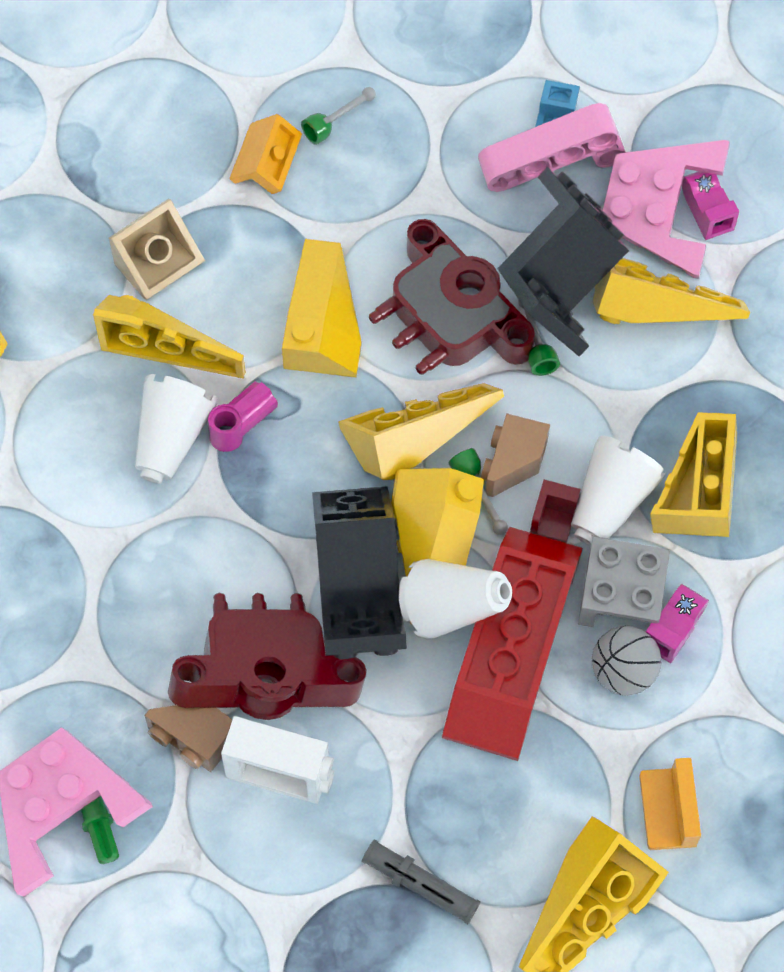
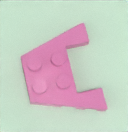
(646, 195)
(46, 790)

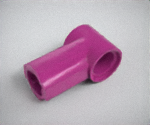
(240, 414)

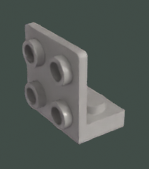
(623, 581)

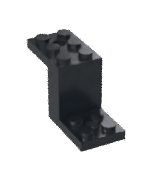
(563, 259)
(358, 572)

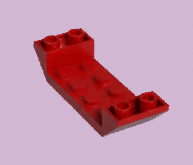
(512, 647)

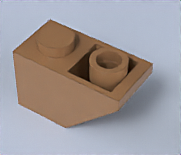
(517, 455)
(193, 731)

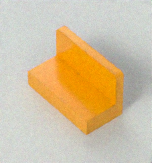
(267, 153)
(670, 806)

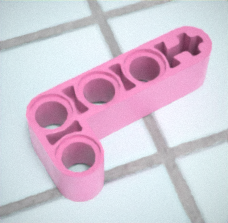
(552, 145)

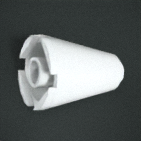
(169, 424)
(613, 488)
(450, 596)

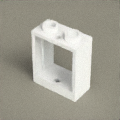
(277, 760)

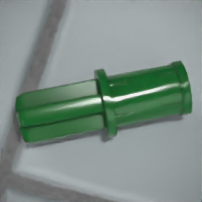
(97, 824)

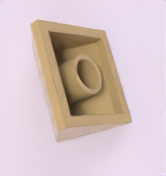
(155, 250)

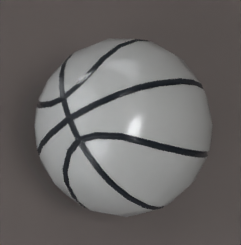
(626, 660)

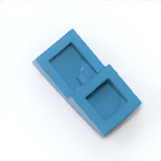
(556, 101)

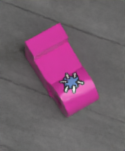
(709, 204)
(677, 621)

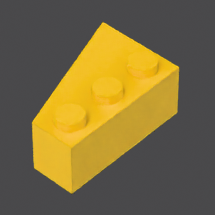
(702, 481)

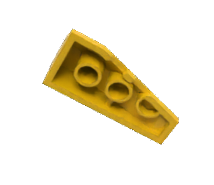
(639, 296)
(321, 317)
(148, 333)
(410, 435)
(435, 514)
(593, 891)

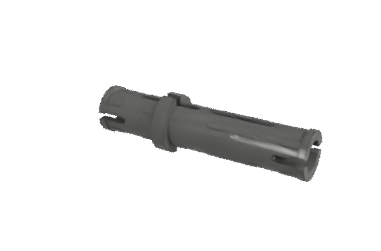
(420, 881)

